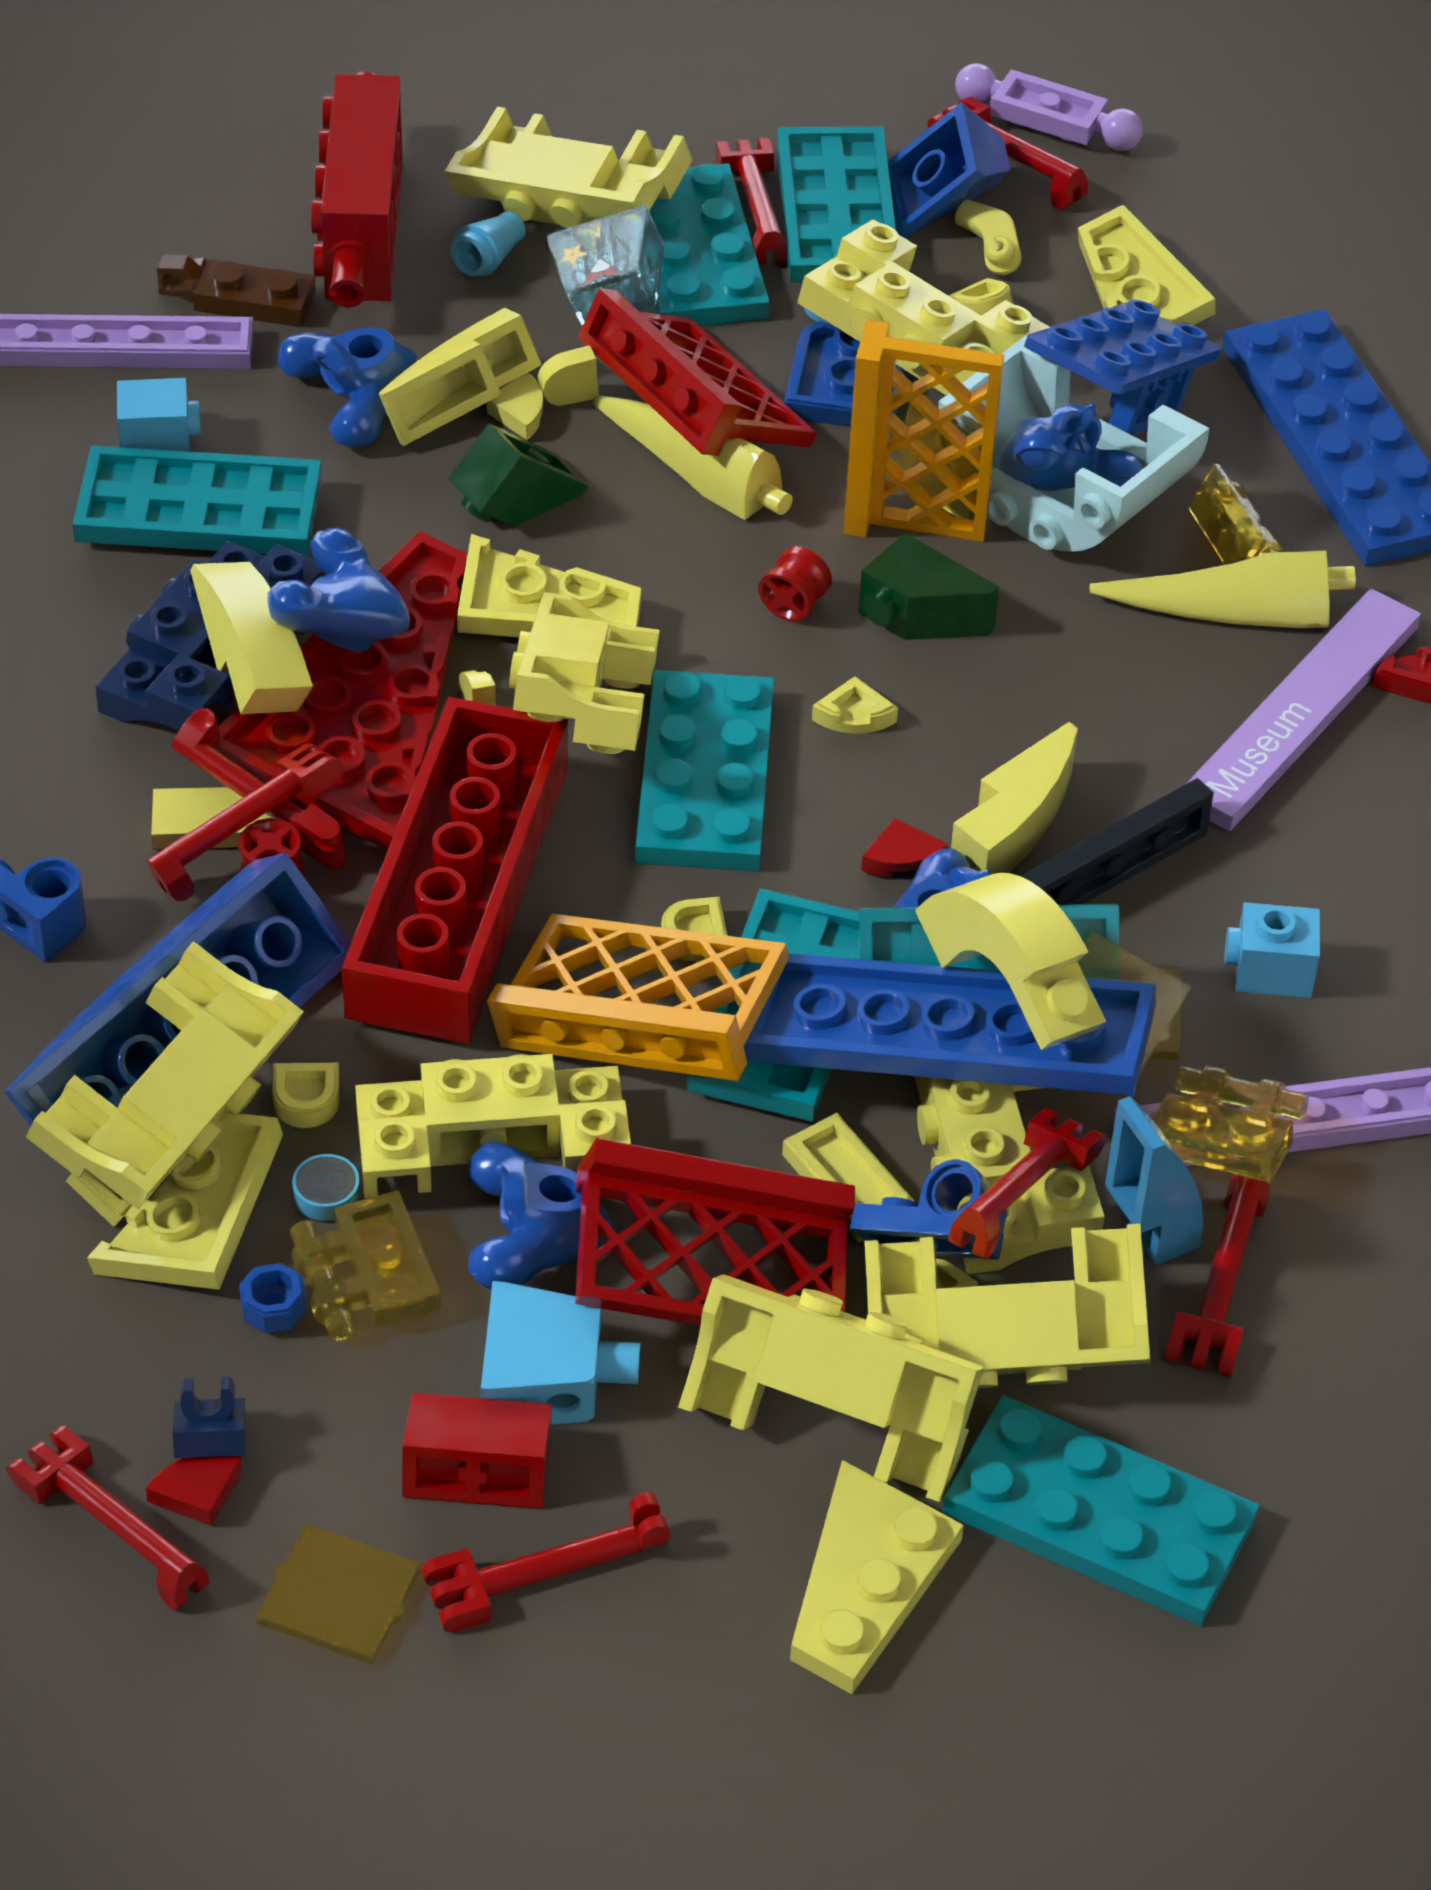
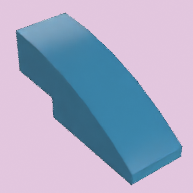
(1153, 1185)

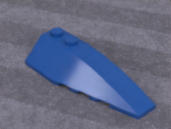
(258, 925)

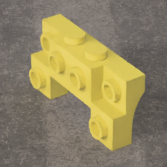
(561, 177)
(874, 283)
(563, 666)
(485, 1101)
(174, 1106)
(986, 1129)
(1024, 1325)
(838, 1362)

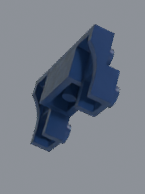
(169, 654)

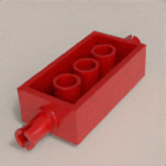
(358, 188)

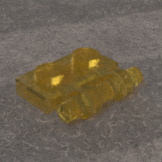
(1225, 1136)
(386, 1260)

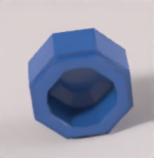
(272, 1298)

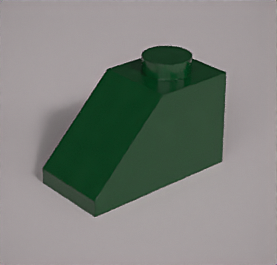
(513, 478)
(926, 594)

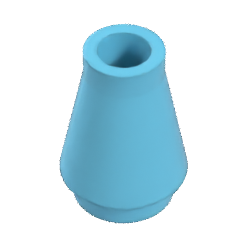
(485, 244)

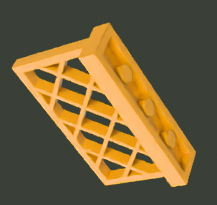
(874, 420)
(629, 1026)

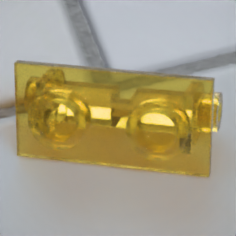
(1230, 519)

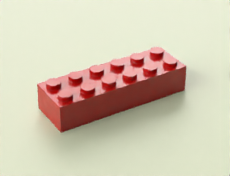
(455, 871)

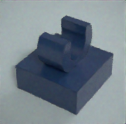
(209, 1425)

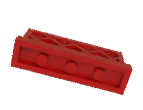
(688, 377)
(705, 1192)

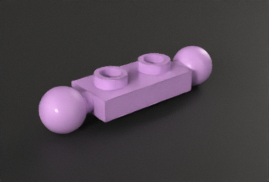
(1050, 107)

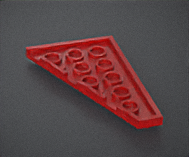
(369, 705)

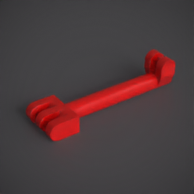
(750, 166)
(1068, 180)
(303, 770)
(317, 829)
(1049, 1148)
(1244, 1200)
(66, 1474)
(464, 1590)

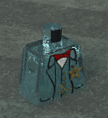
(612, 254)

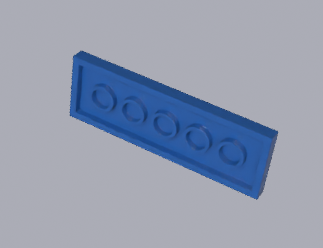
(1339, 431)
(943, 1026)

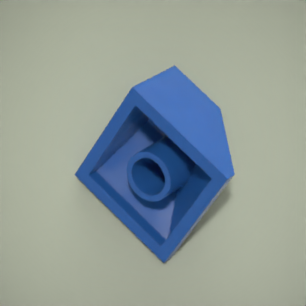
(944, 168)

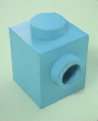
(156, 414)
(1275, 950)

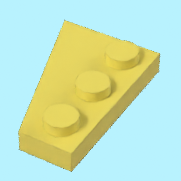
(1133, 264)
(505, 592)
(198, 1213)
(867, 1575)

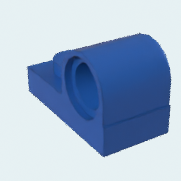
(42, 905)
(907, 1221)

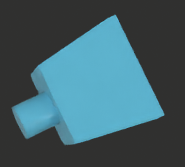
(551, 1352)

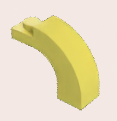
(1028, 943)

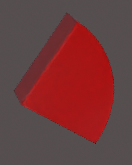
(1406, 675)
(899, 850)
(195, 1486)

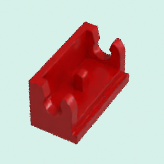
(476, 1450)

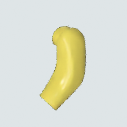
(998, 233)

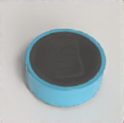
(323, 1184)

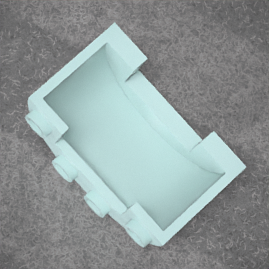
(1095, 507)

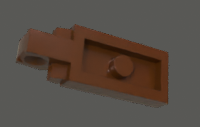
(237, 288)

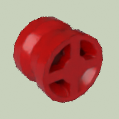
(795, 584)
(269, 838)

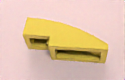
(459, 375)
(247, 642)
(1017, 804)

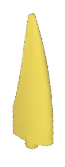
(737, 479)
(1258, 591)

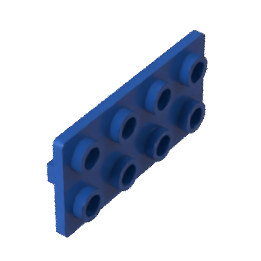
(1130, 354)

